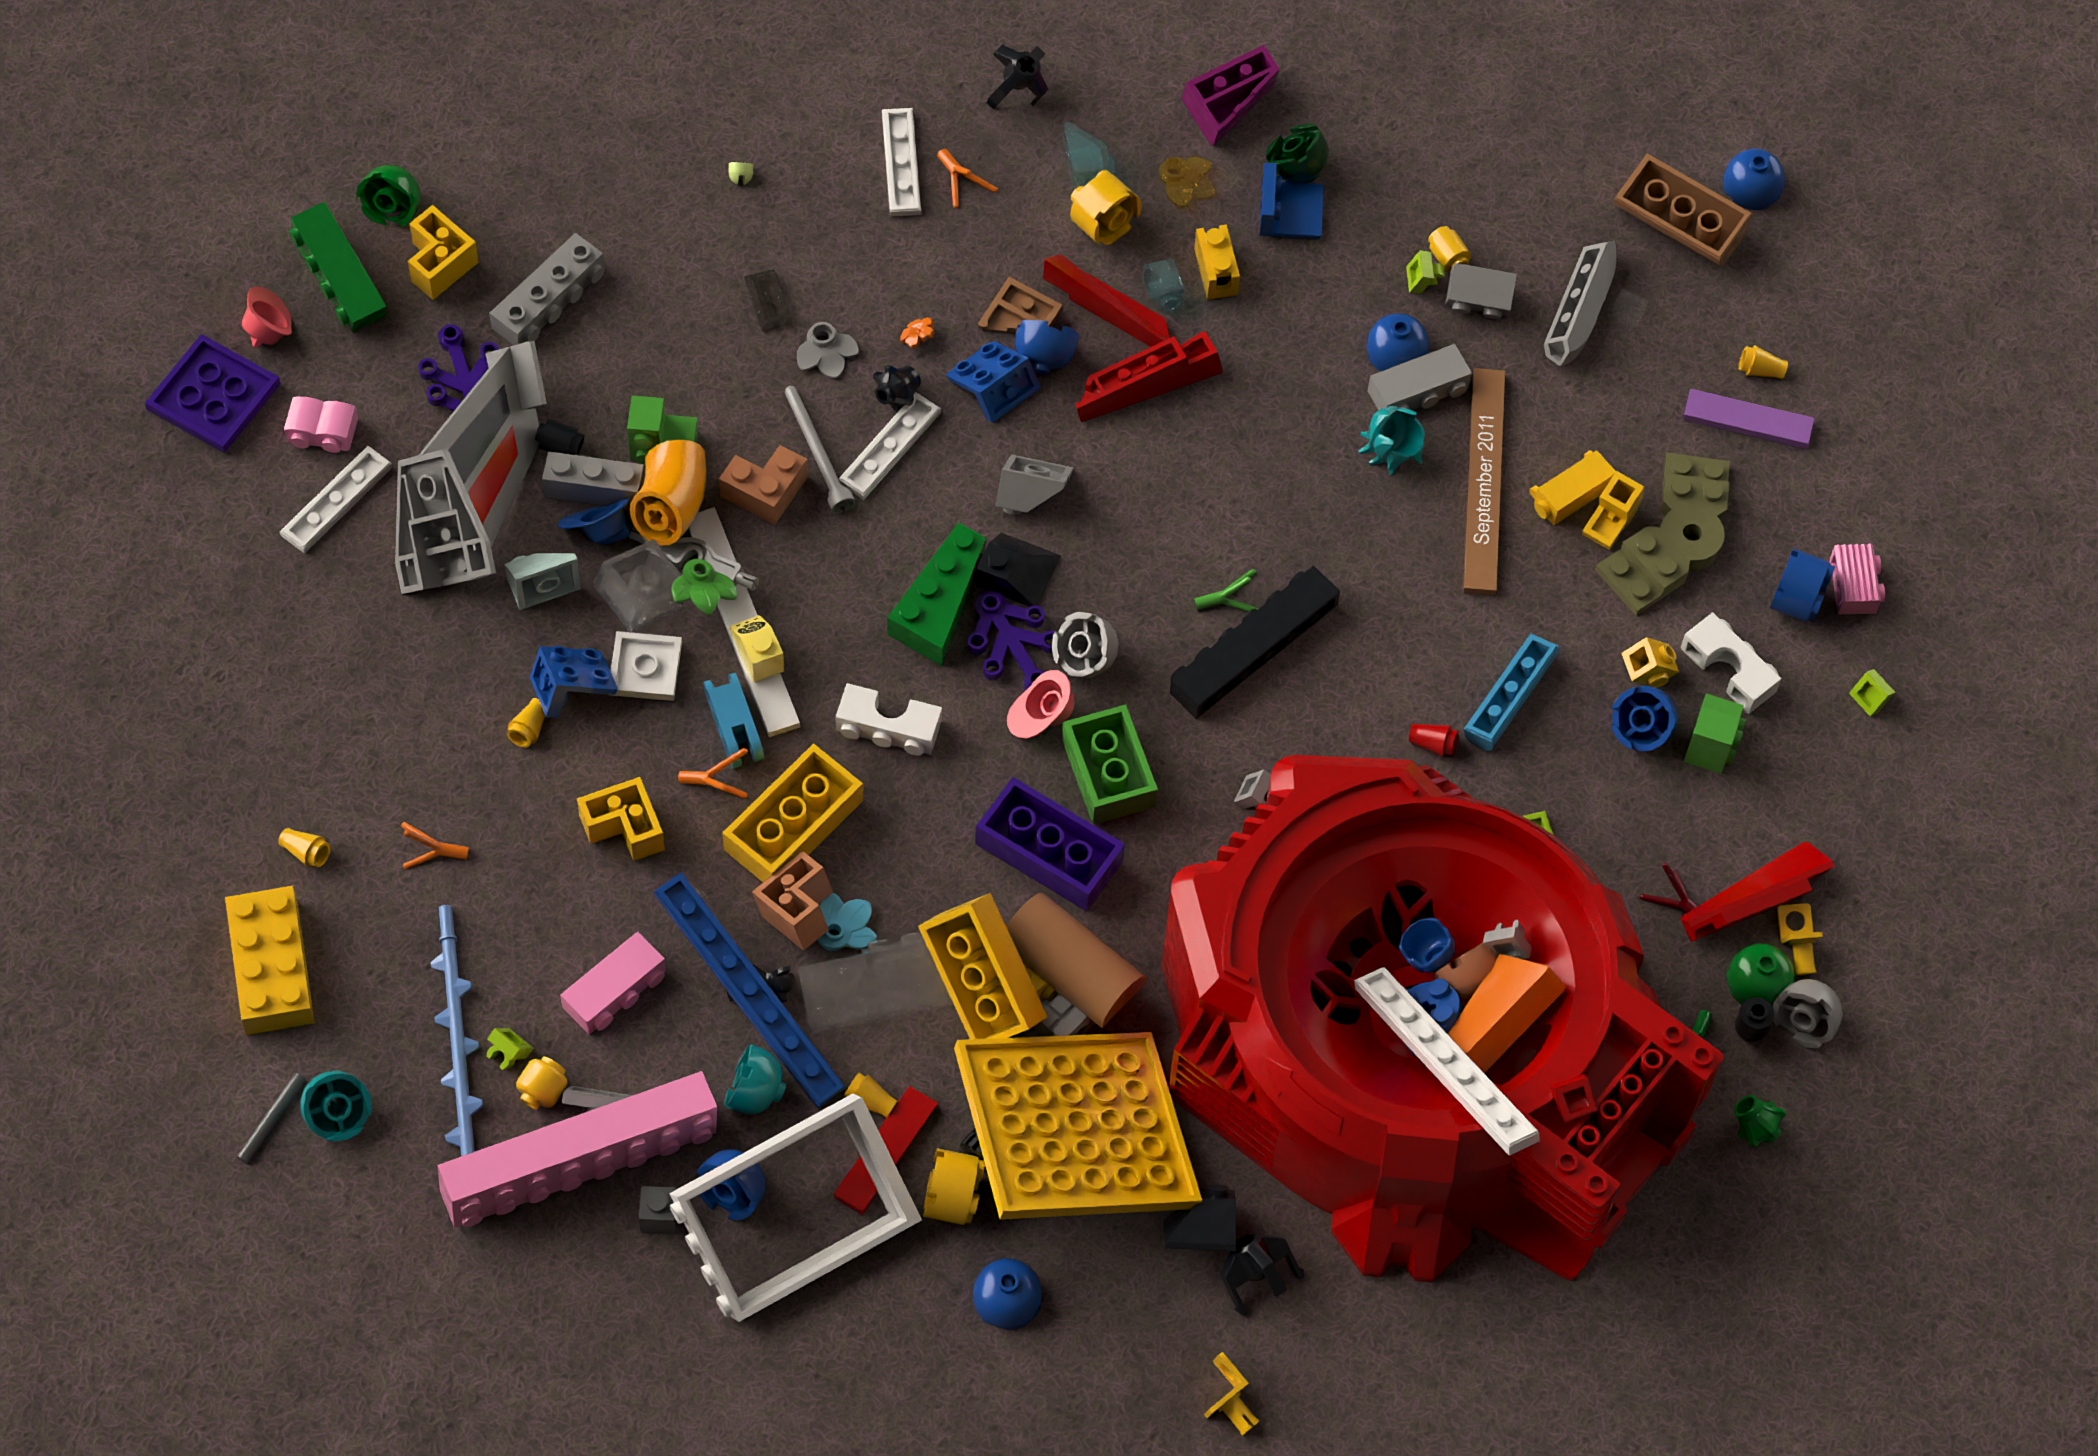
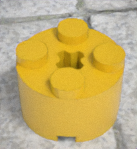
(1104, 208)
(952, 1186)

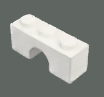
(1715, 641)
(913, 730)

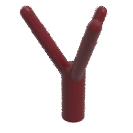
(1685, 904)

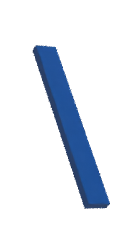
(749, 990)

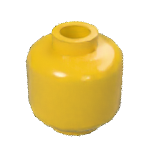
(541, 1083)

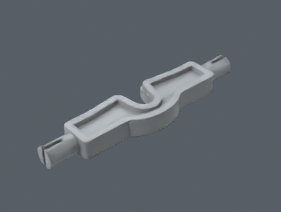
(685, 548)

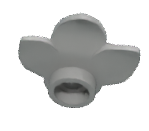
(826, 354)

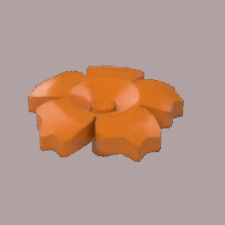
(917, 332)

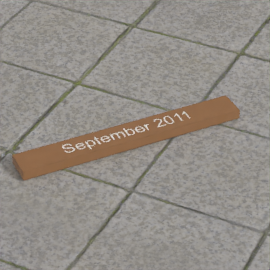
(1484, 482)

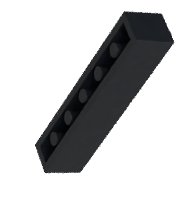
(1253, 641)

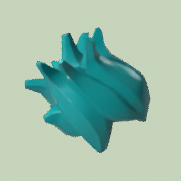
(1394, 437)

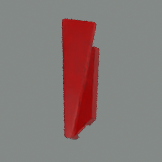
(1105, 301)
(1149, 375)
(1759, 892)

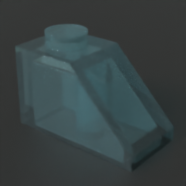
(1085, 155)

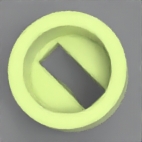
(737, 169)

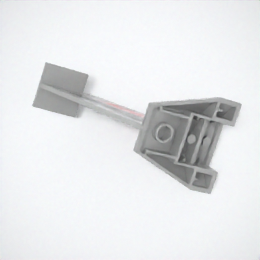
(468, 476)

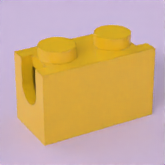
(1216, 260)

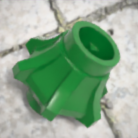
(1758, 1120)

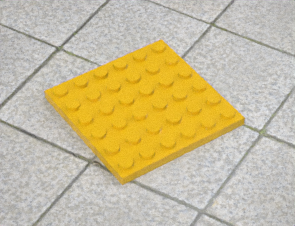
(1076, 1125)

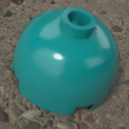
(755, 1082)
(345, 1114)

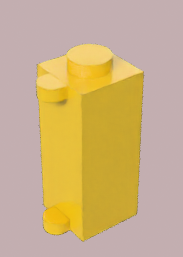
(1572, 488)

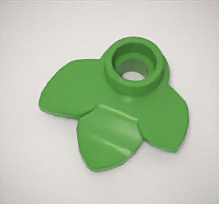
(702, 588)

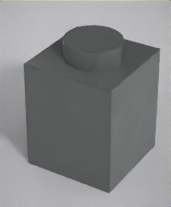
(655, 1210)

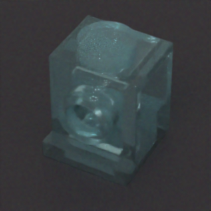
(1163, 284)

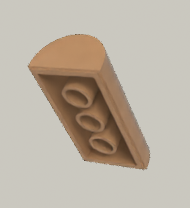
(1684, 210)
(1073, 959)

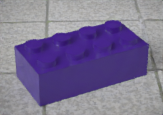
(1049, 844)

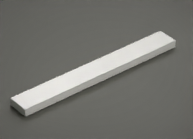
(769, 693)
(1447, 1061)

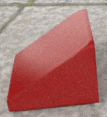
(1574, 1098)

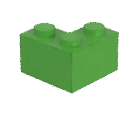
(651, 426)
(1716, 734)

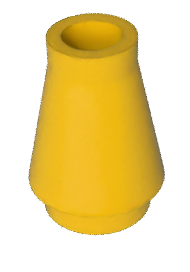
(1761, 363)
(526, 725)
(306, 847)
(873, 1094)

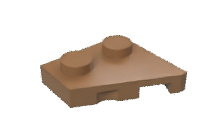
(1018, 303)

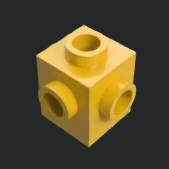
(1650, 662)

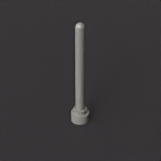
(838, 494)

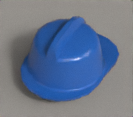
(602, 523)

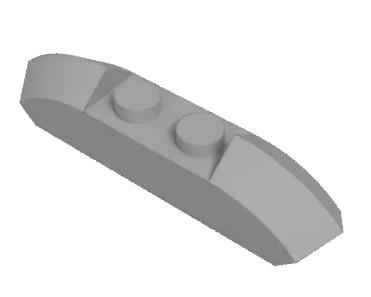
(1581, 303)

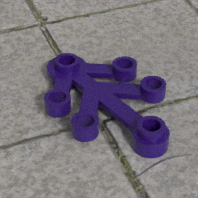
(464, 380)
(1008, 635)

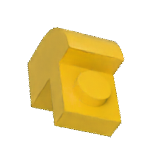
(1615, 510)

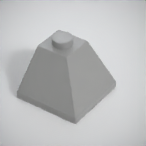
(1029, 483)

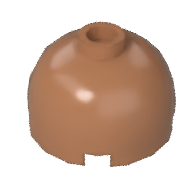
(1468, 970)

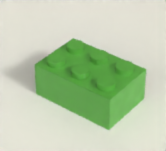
(1109, 764)

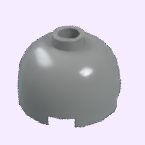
(1085, 645)
(1810, 1008)

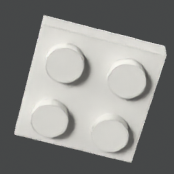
(646, 665)

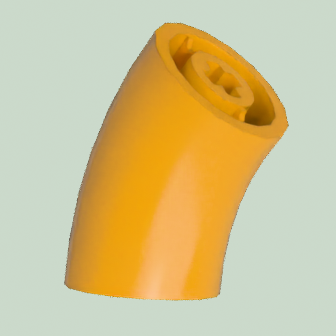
(670, 491)

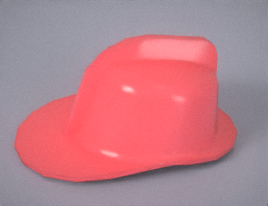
(266, 317)
(1041, 705)

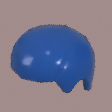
(1427, 945)

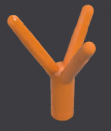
(957, 170)
(706, 778)
(441, 849)

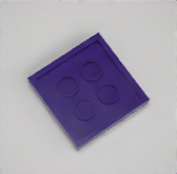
(212, 393)

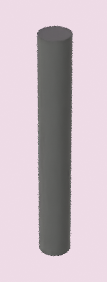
(271, 1118)

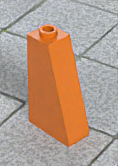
(1504, 1008)

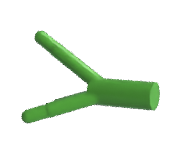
(1221, 597)

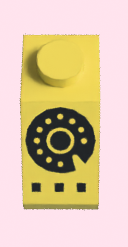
(758, 648)

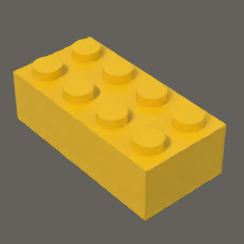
(793, 814)
(269, 960)
(982, 970)

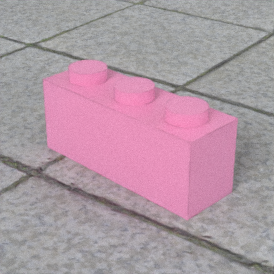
(614, 983)

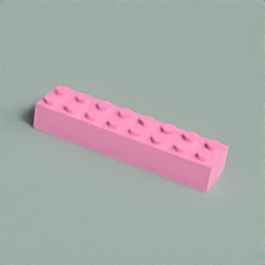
(578, 1150)

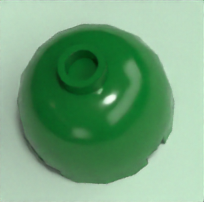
(384, 191)
(1760, 973)

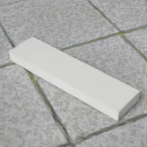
(901, 162)
(889, 446)
(336, 499)

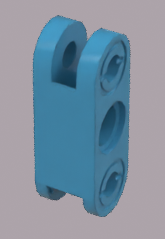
(733, 718)

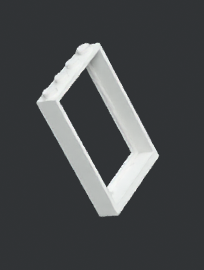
(881, 1169)

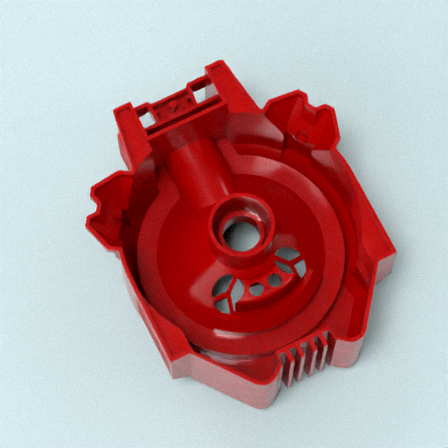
(1347, 1106)

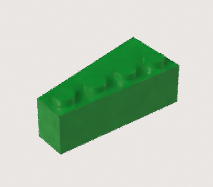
(336, 267)
(936, 599)

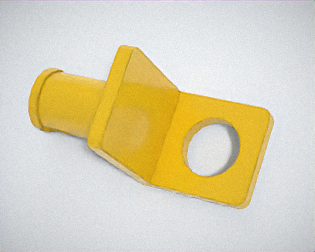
(1799, 940)
(1231, 1403)

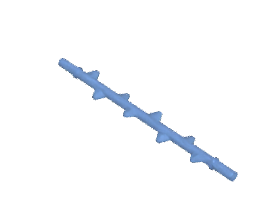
(461, 1046)

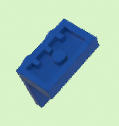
(1289, 207)
(997, 378)
(569, 669)

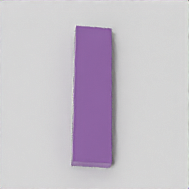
(1748, 418)

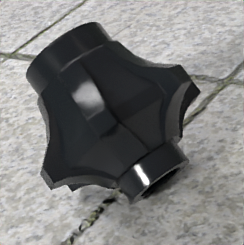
(896, 386)

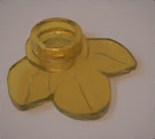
(1189, 182)

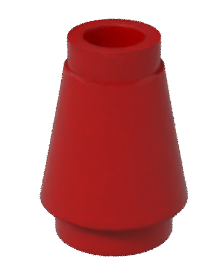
(1435, 738)

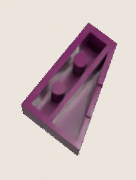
(1229, 92)

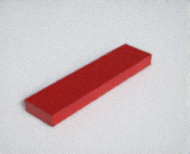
(898, 1134)

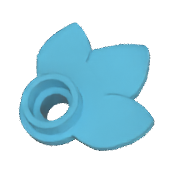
(849, 920)

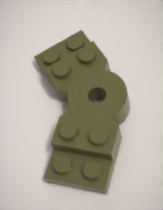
(1660, 558)

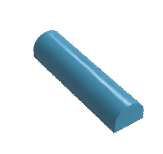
(1510, 692)

